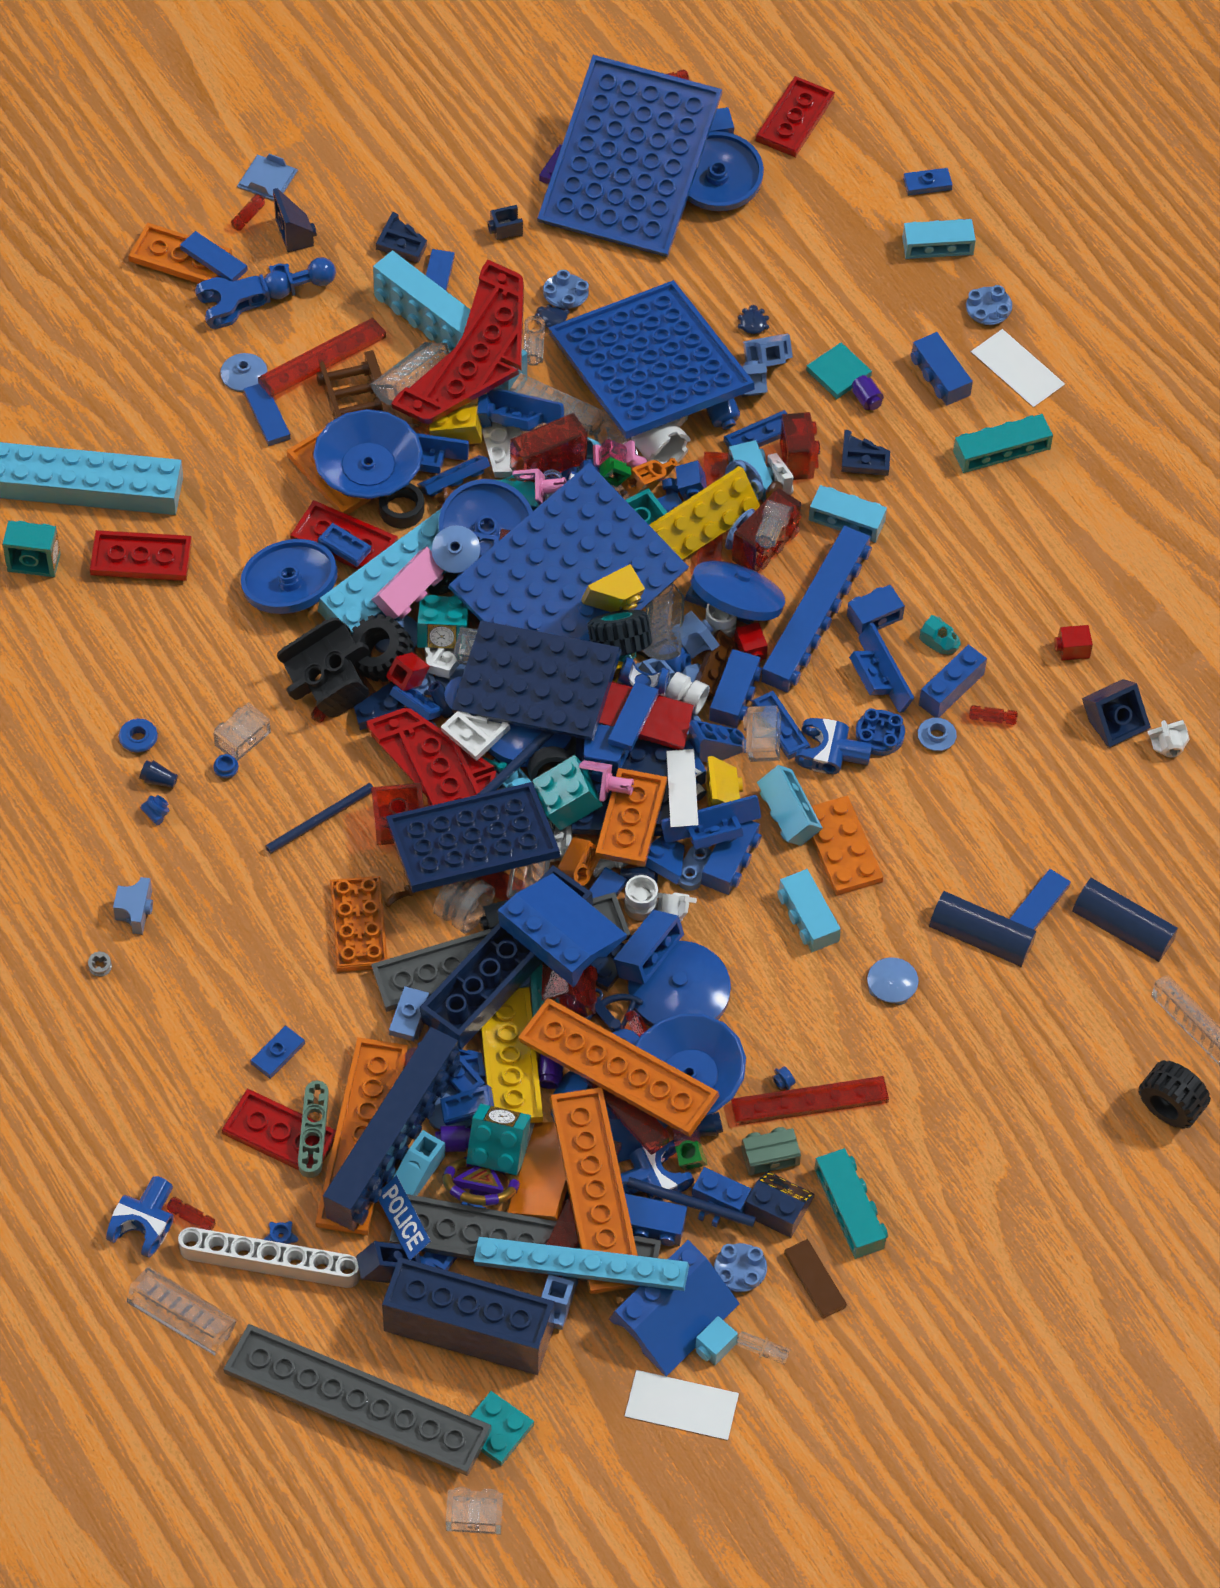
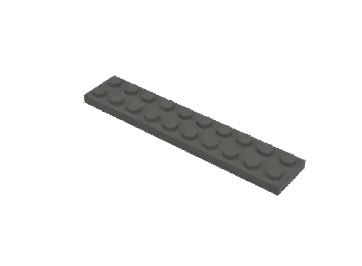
(432, 965)
(457, 1226)
(358, 1399)

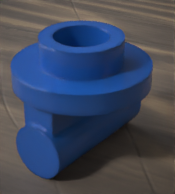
(155, 808)

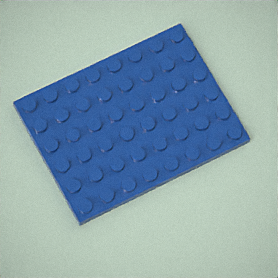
(630, 155)
(651, 359)
(559, 549)

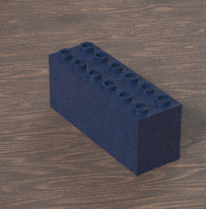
(468, 1316)

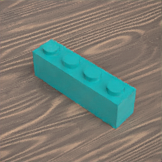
(1002, 443)
(850, 1203)

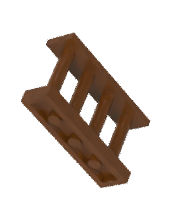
(370, 368)

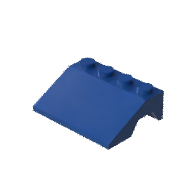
(559, 927)
(669, 1319)

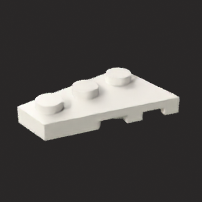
(498, 447)

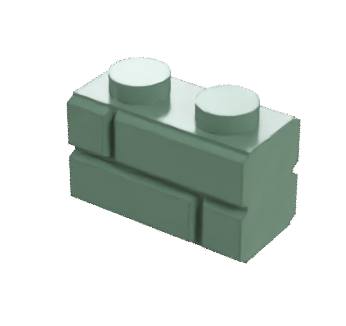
(770, 1151)

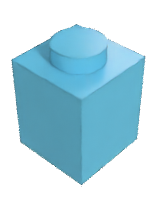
(715, 1341)

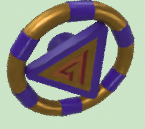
(480, 1183)

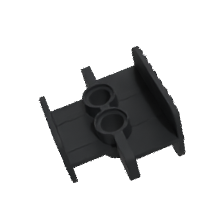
(318, 654)

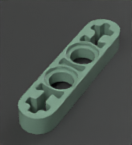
(313, 1128)

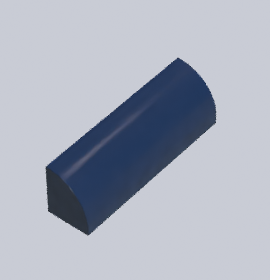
(1125, 919)
(982, 928)

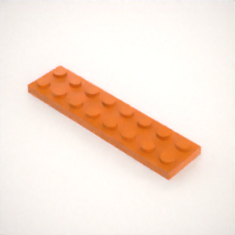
(619, 1067)
(370, 1079)
(593, 1177)

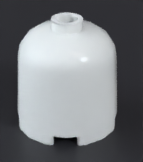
(663, 443)

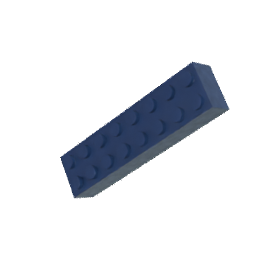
(485, 979)
(392, 1130)

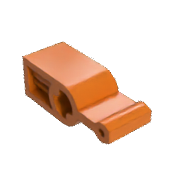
(648, 475)
(579, 860)

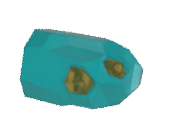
(939, 636)

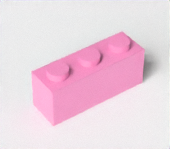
(409, 585)

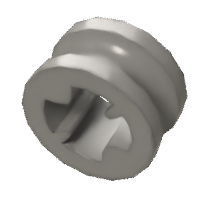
(99, 956)

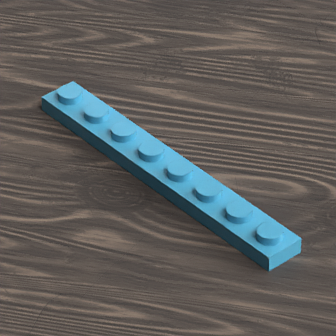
(581, 1263)

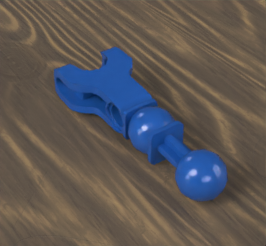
(255, 291)

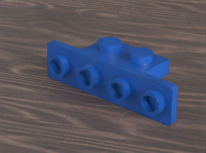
(523, 410)
(437, 448)
(879, 669)
(715, 823)

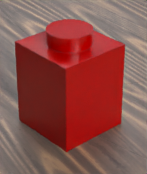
(751, 640)
(1074, 642)
(408, 671)

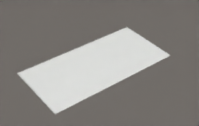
(1018, 367)
(681, 1404)

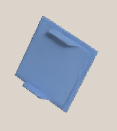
(267, 175)

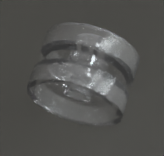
(463, 903)

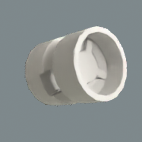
(721, 621)
(690, 692)
(640, 897)

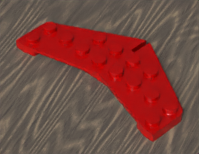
(476, 363)
(430, 756)

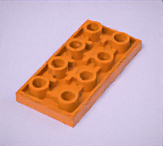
(358, 923)
(541, 1176)

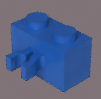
(720, 1191)

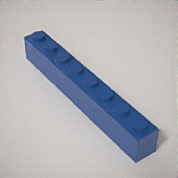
(815, 609)

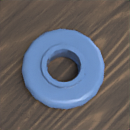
(937, 743)

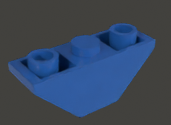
(715, 740)

